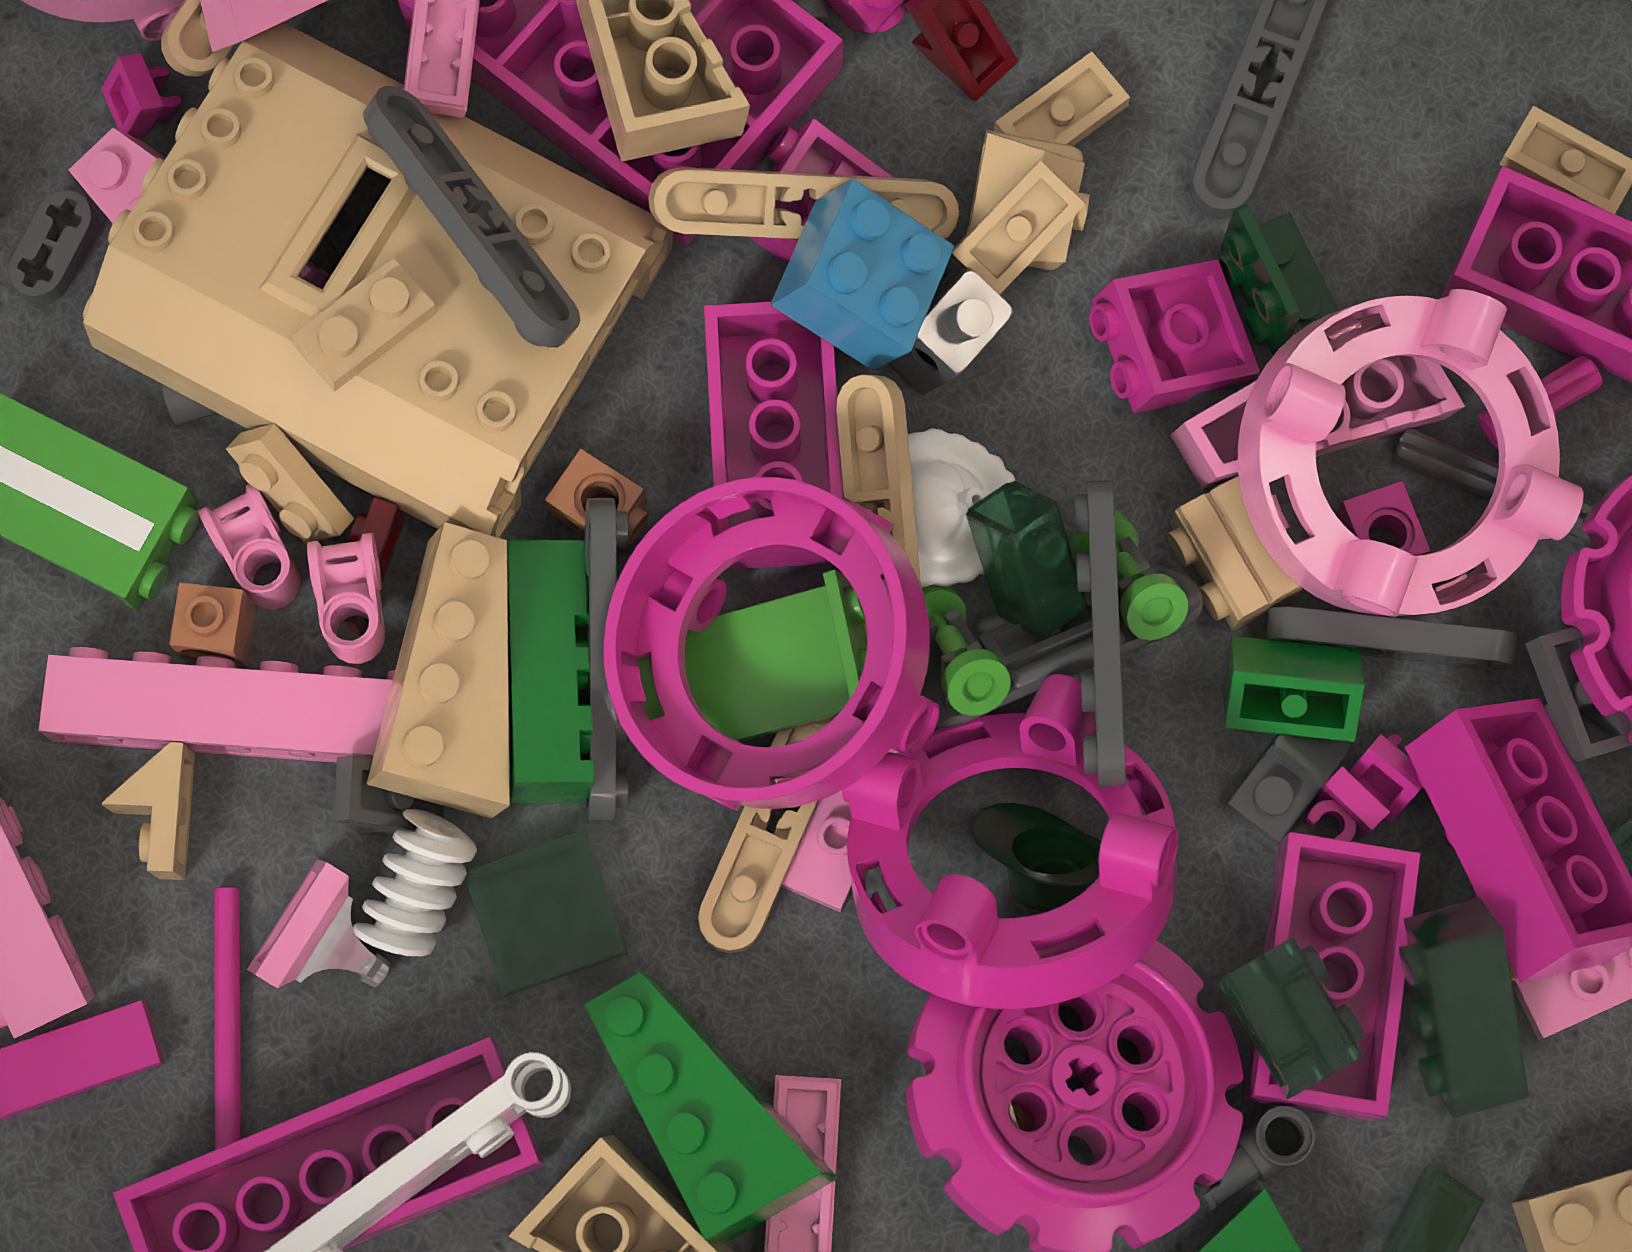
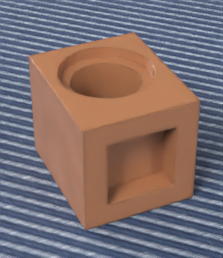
(590, 477)
(212, 623)

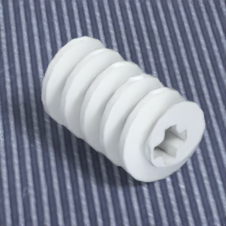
(420, 887)

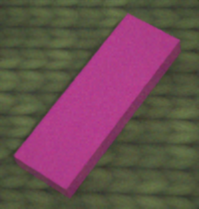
(77, 1058)

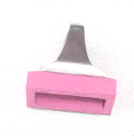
(317, 934)

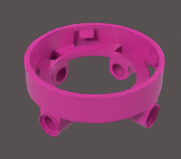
(675, 588)
(953, 937)

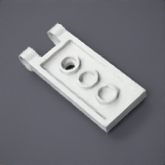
(475, 1127)

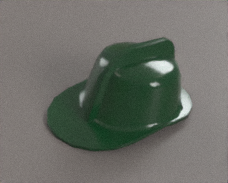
(1042, 853)

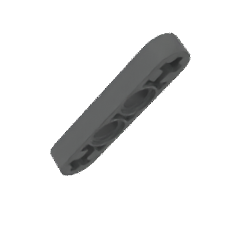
(1395, 637)

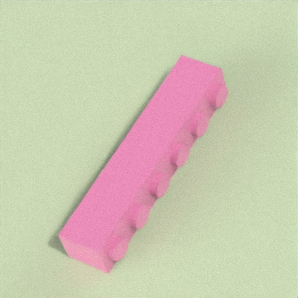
(212, 706)

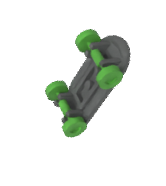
(999, 662)

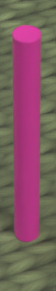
(227, 1016)

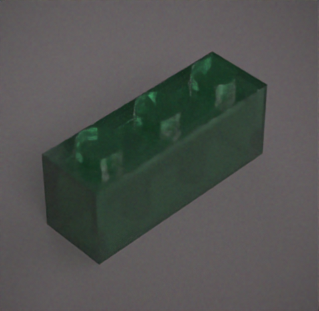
(1464, 1008)

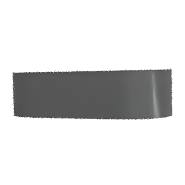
(65, 253)

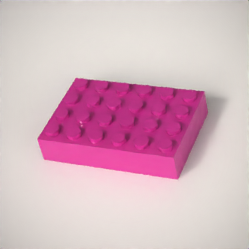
(542, 70)

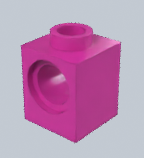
(1386, 509)

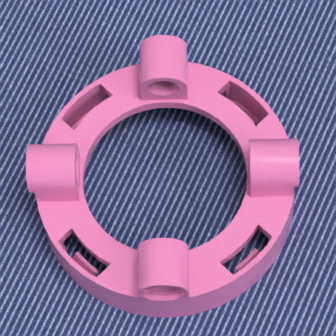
(1300, 403)

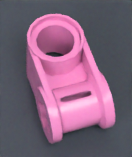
(247, 540)
(348, 585)

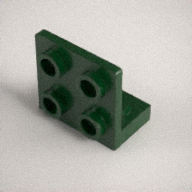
(1274, 276)

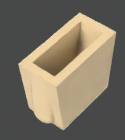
(1005, 162)

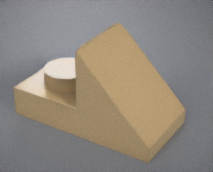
(165, 793)

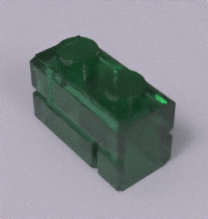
(1026, 558)
(1293, 1017)

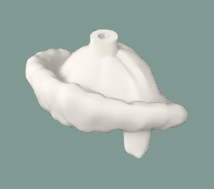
(947, 480)

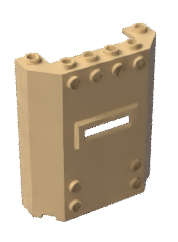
(211, 288)

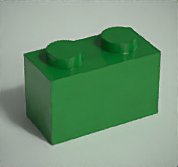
(1293, 688)

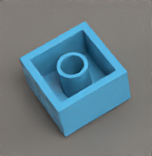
(862, 275)

